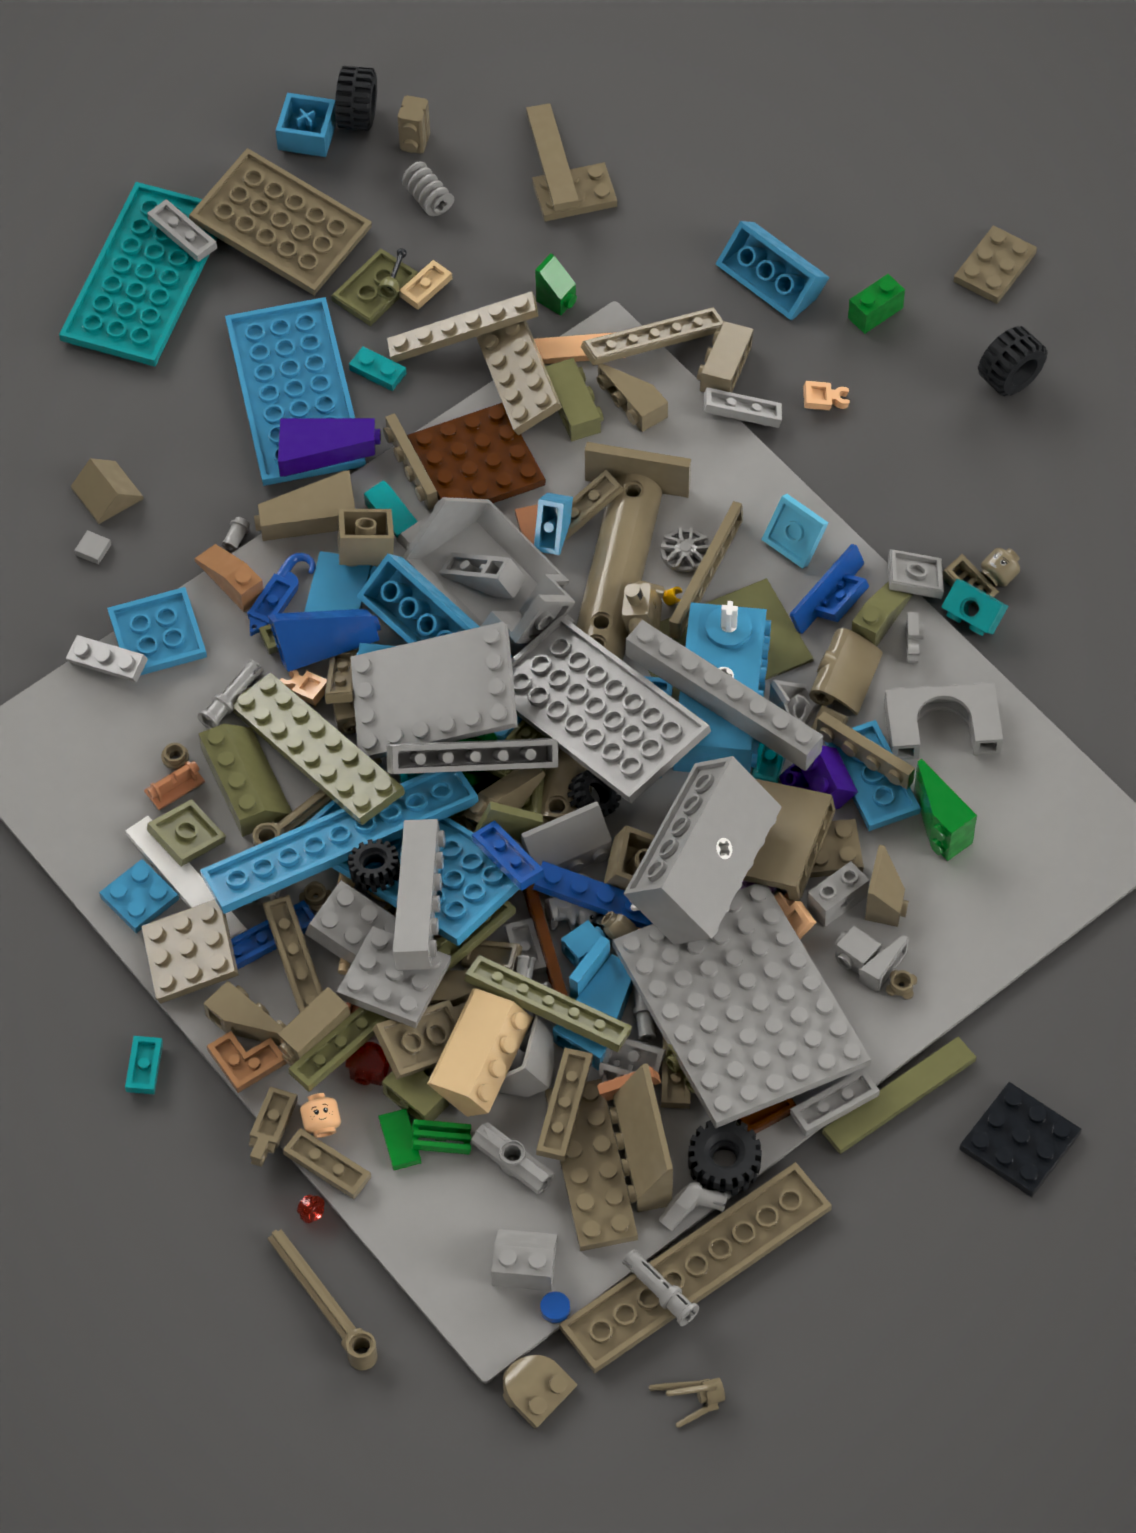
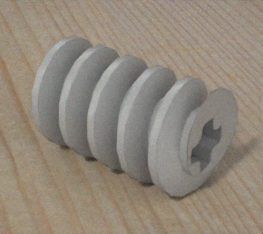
(427, 189)

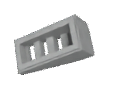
(878, 969)

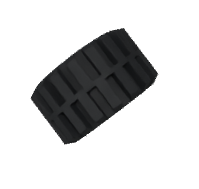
(356, 98)
(1012, 361)

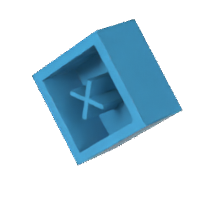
(306, 125)

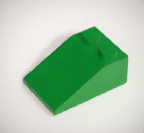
(945, 815)

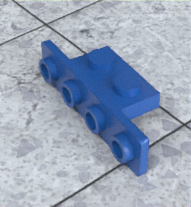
(833, 592)

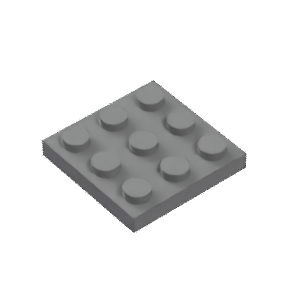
(382, 989)

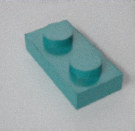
(377, 368)
(144, 1065)

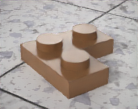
(245, 1067)

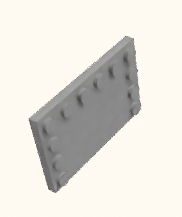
(434, 690)

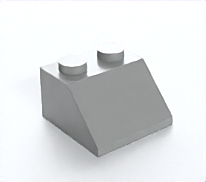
(524, 1259)

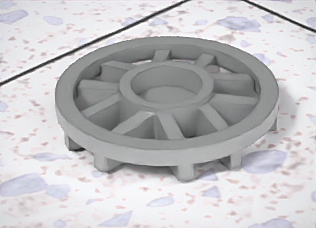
(684, 549)

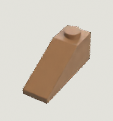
(231, 576)

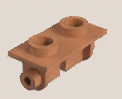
(175, 785)

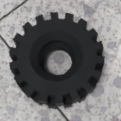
(730, 1138)

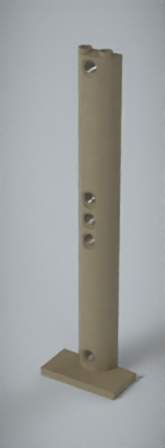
(616, 562)

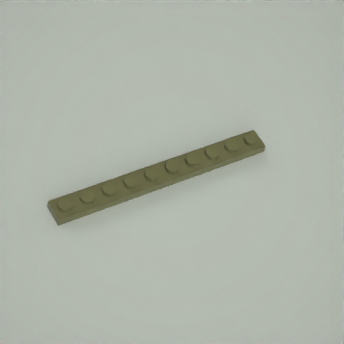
(357, 1028)

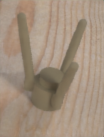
(708, 1391)

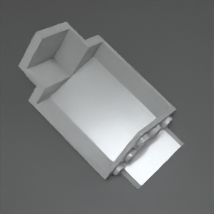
(482, 529)

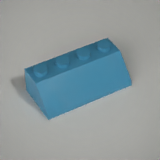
(771, 269)

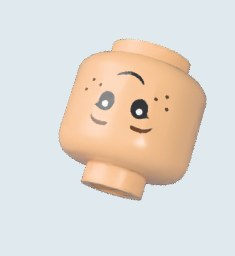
(320, 1115)

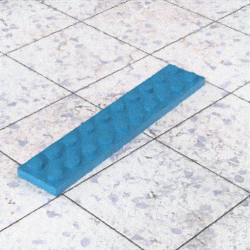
(331, 840)

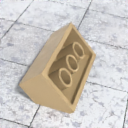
(480, 1052)

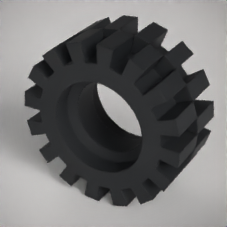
(582, 796)
(374, 877)

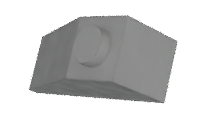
(484, 573)

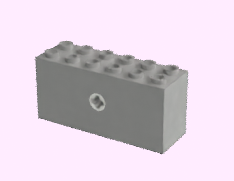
(703, 850)

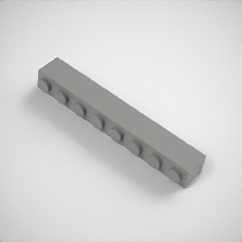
(724, 695)

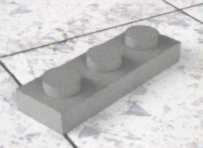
(182, 230)
(742, 407)
(106, 658)
(834, 1102)

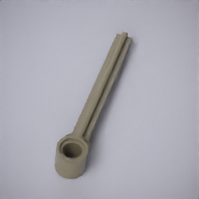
(295, 819)
(351, 1337)

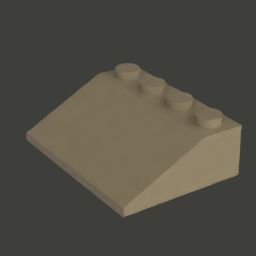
(643, 1142)

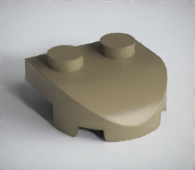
(536, 1387)

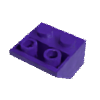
(824, 775)

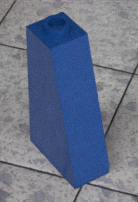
(318, 635)

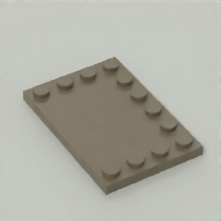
(280, 221)

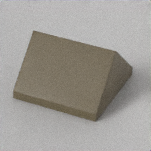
(105, 489)

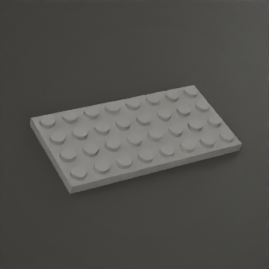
(601, 709)

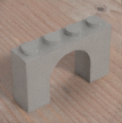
(972, 702)

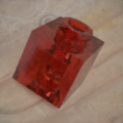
(368, 1064)

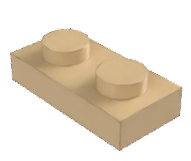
(425, 284)

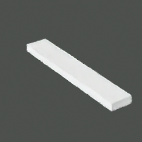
(182, 879)

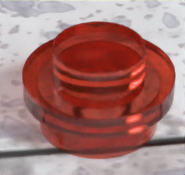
(310, 1208)

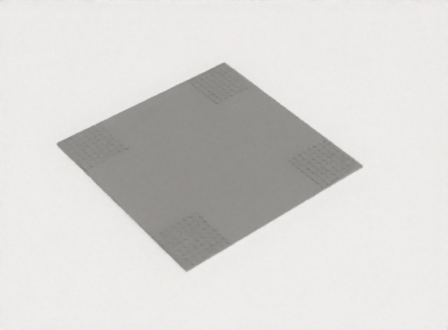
(1042, 863)

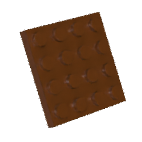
(477, 457)

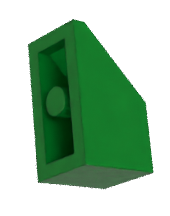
(554, 286)

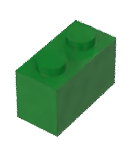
(876, 303)

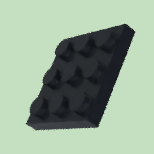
(1020, 1139)

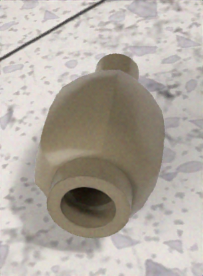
(617, 925)

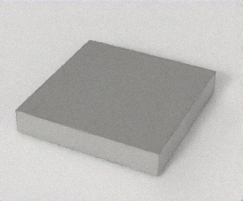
(915, 574)

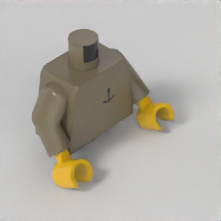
(644, 603)

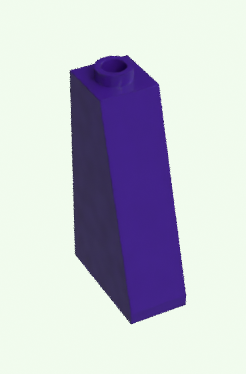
(324, 442)

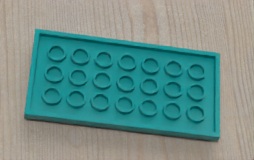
(135, 283)

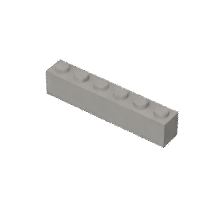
(472, 755)
(418, 894)

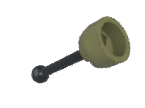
(389, 286)

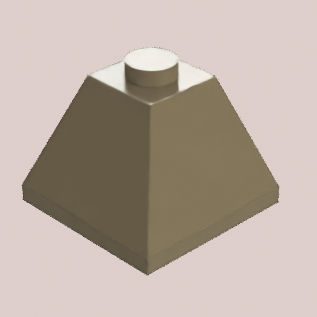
(885, 892)

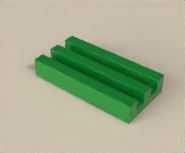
(441, 1132)

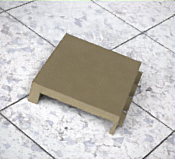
(793, 840)

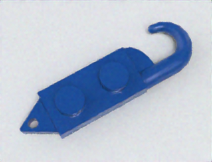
(277, 592)

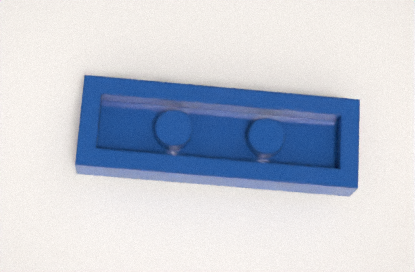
(508, 855)

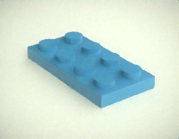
(877, 798)

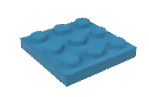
(159, 628)

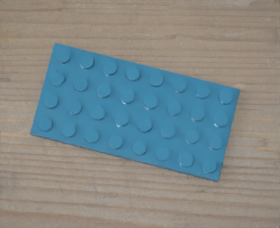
(288, 370)
(470, 881)

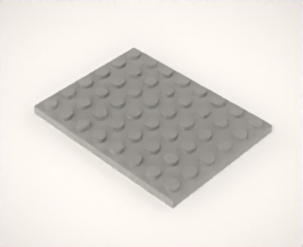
(743, 1009)

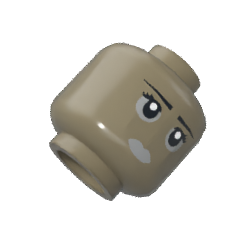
(1000, 567)

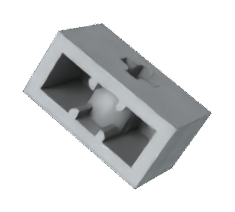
(837, 894)

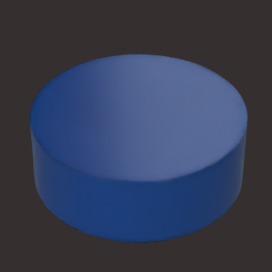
(555, 1307)

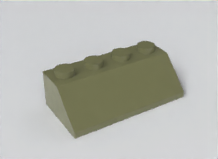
(243, 776)

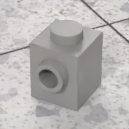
(855, 949)

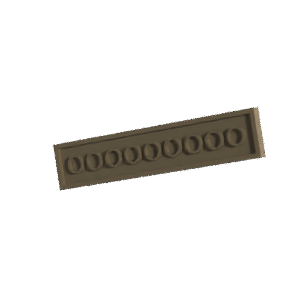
(697, 1265)

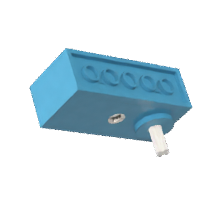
(739, 645)

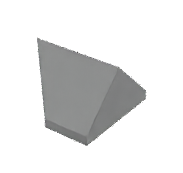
(793, 699)

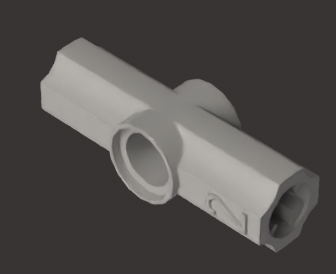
(525, 1169)

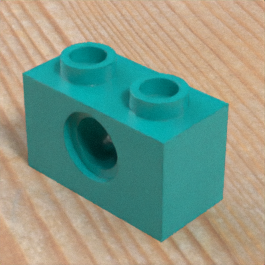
(989, 612)

